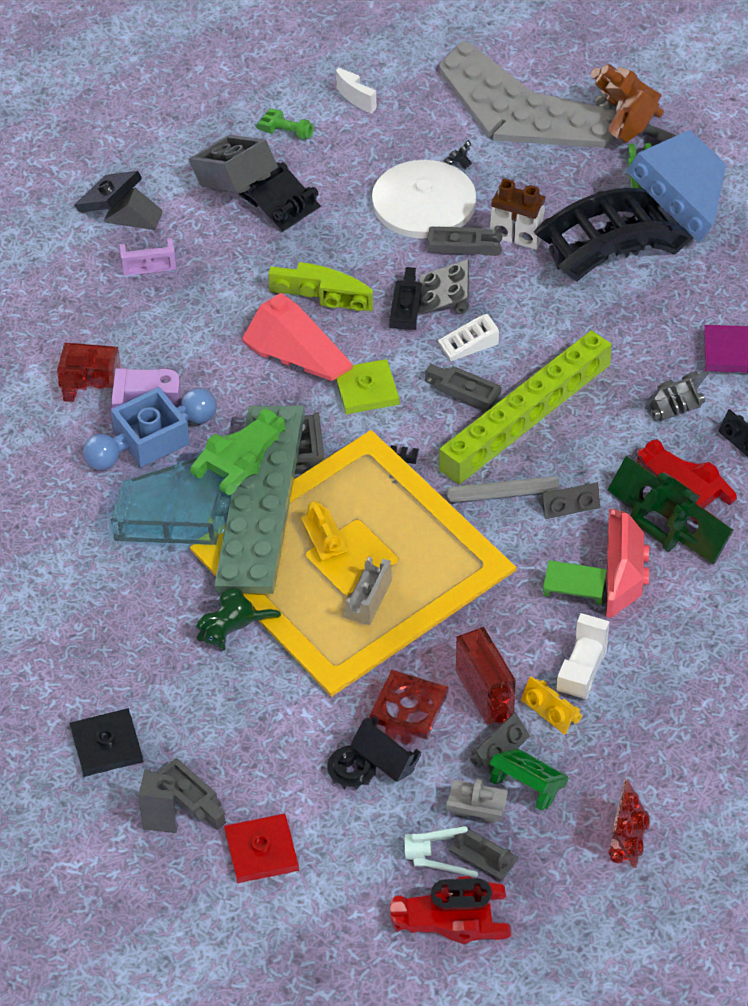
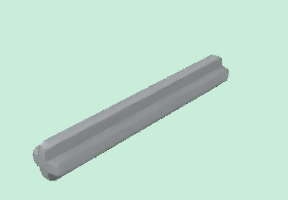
(502, 489)

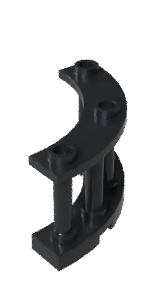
(625, 238)

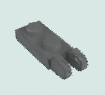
(464, 240)

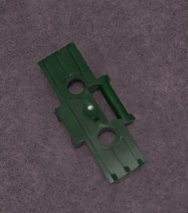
(673, 502)

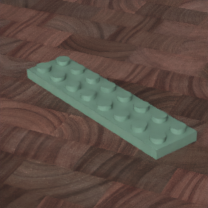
(260, 511)

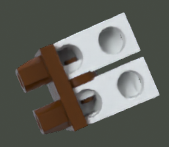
(517, 212)

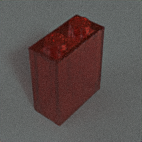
(485, 675)

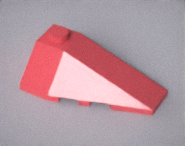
(290, 334)

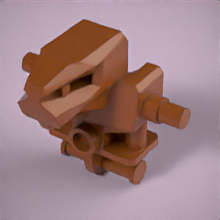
(633, 98)

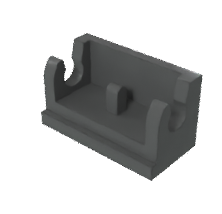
(311, 444)
(157, 805)

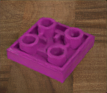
(726, 348)

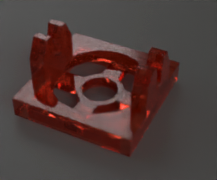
(413, 688)

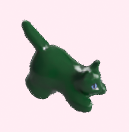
(233, 614)

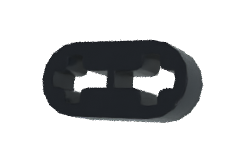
(461, 902)

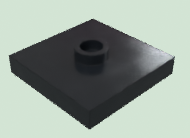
(108, 191)
(106, 742)

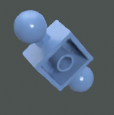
(149, 427)

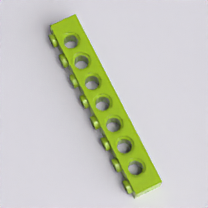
(524, 407)

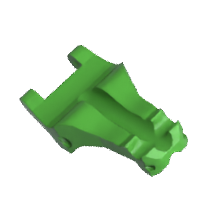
(239, 453)

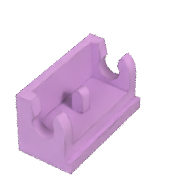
(148, 259)

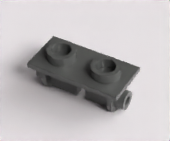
(570, 500)
(506, 737)
(483, 854)

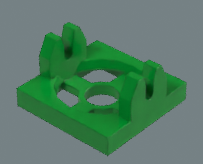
(530, 772)

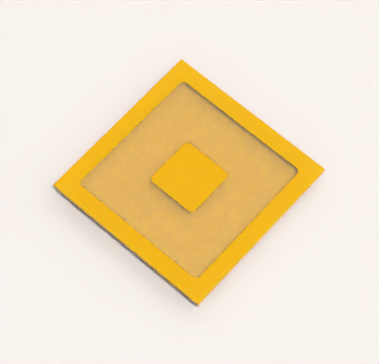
(382, 515)

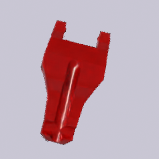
(700, 478)
(459, 926)

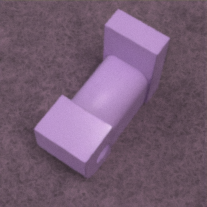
(134, 383)

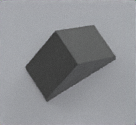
(135, 211)

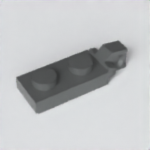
(463, 385)
(193, 794)

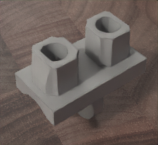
(477, 800)

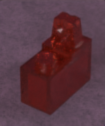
(86, 366)

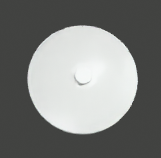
(422, 196)

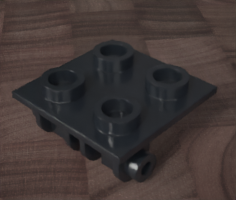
(286, 200)

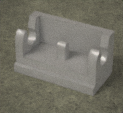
(368, 592)

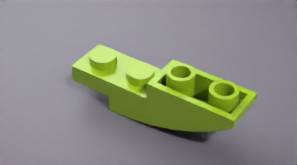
(332, 286)

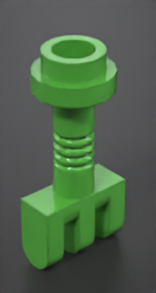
(275, 119)

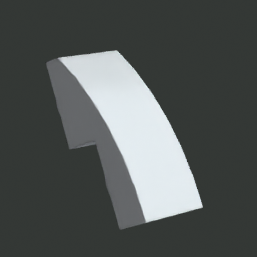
(356, 93)

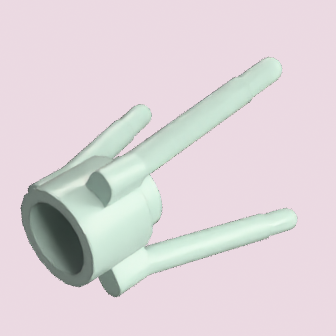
(419, 846)

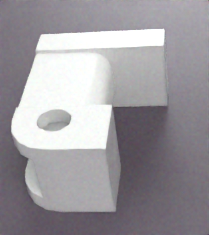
(589, 650)

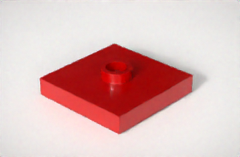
(261, 848)

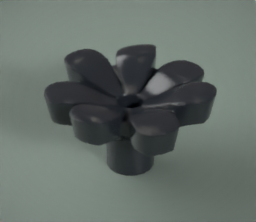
(460, 156)

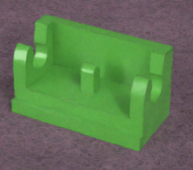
(575, 580)

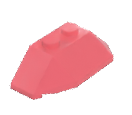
(624, 562)

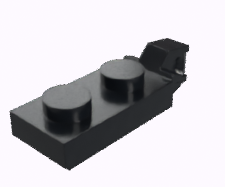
(406, 301)

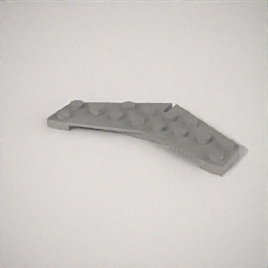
(514, 112)

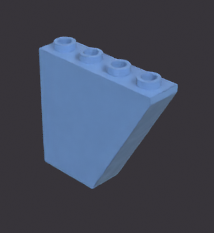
(683, 180)

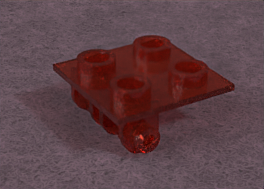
(628, 828)

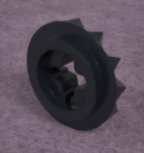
(344, 758)

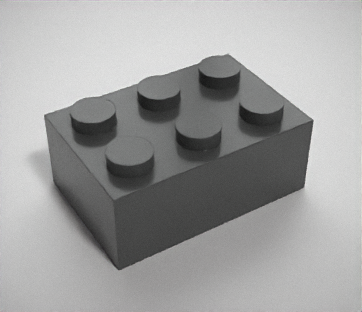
(233, 163)

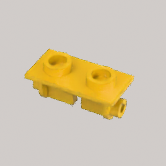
(323, 531)
(549, 705)

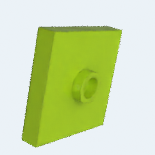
(367, 387)

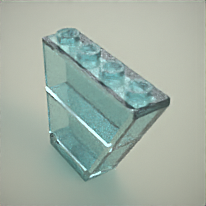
(171, 507)

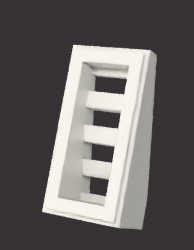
(482, 327)

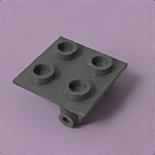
(446, 288)
(677, 396)

